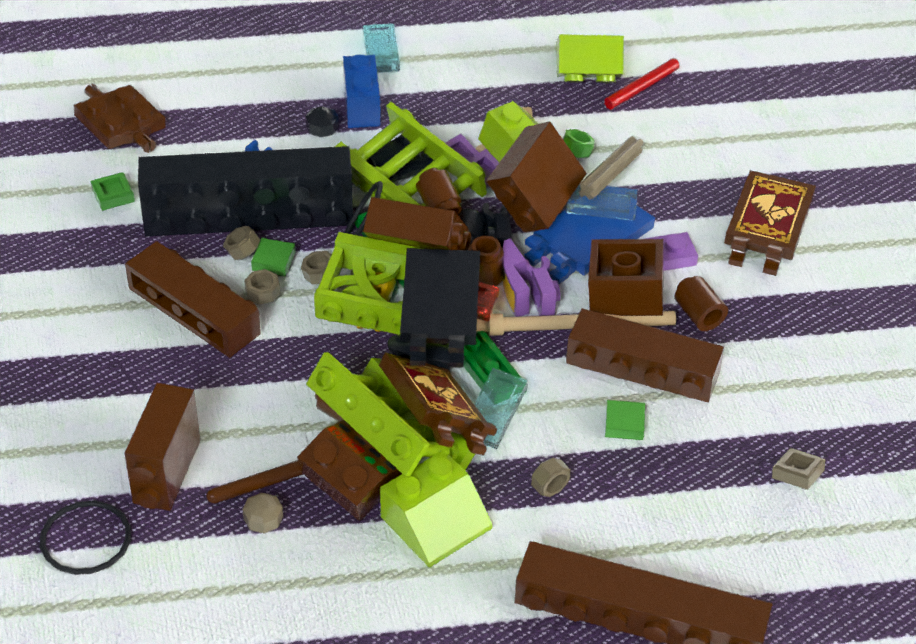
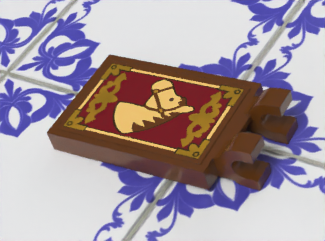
(768, 219)
(438, 402)

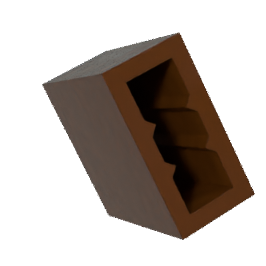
(536, 177)
(416, 225)
(162, 446)

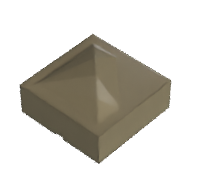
(798, 468)

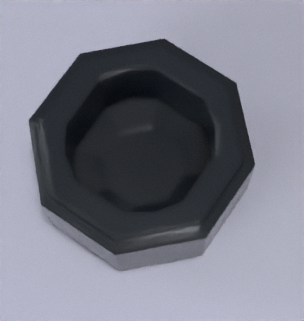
(322, 121)

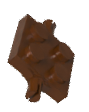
(120, 117)

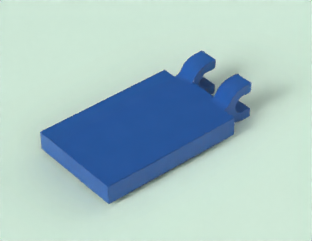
(571, 239)

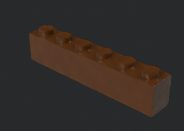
(636, 600)

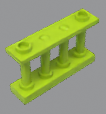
(421, 139)
(380, 414)

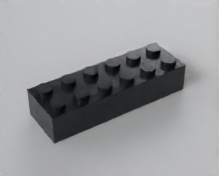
(245, 189)

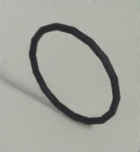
(379, 186)
(115, 558)

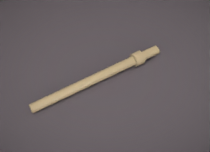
(500, 324)

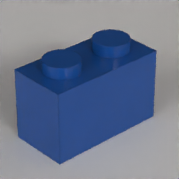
(361, 91)

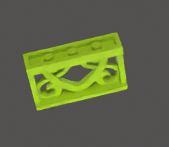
(361, 303)

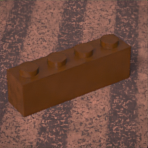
(193, 298)
(644, 355)

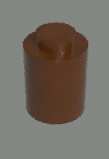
(700, 303)

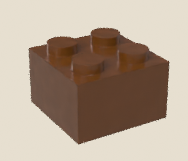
(626, 277)

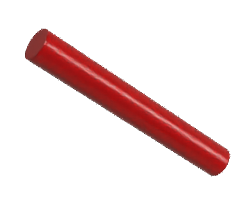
(641, 83)

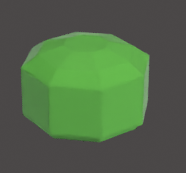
(579, 142)

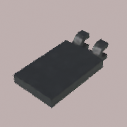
(440, 302)

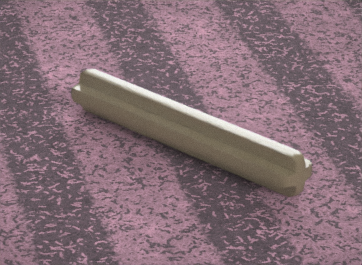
(610, 168)

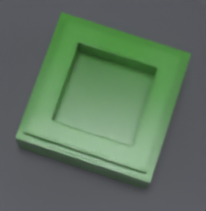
(112, 191)
(273, 256)
(625, 420)

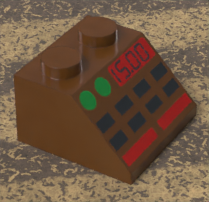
(347, 468)

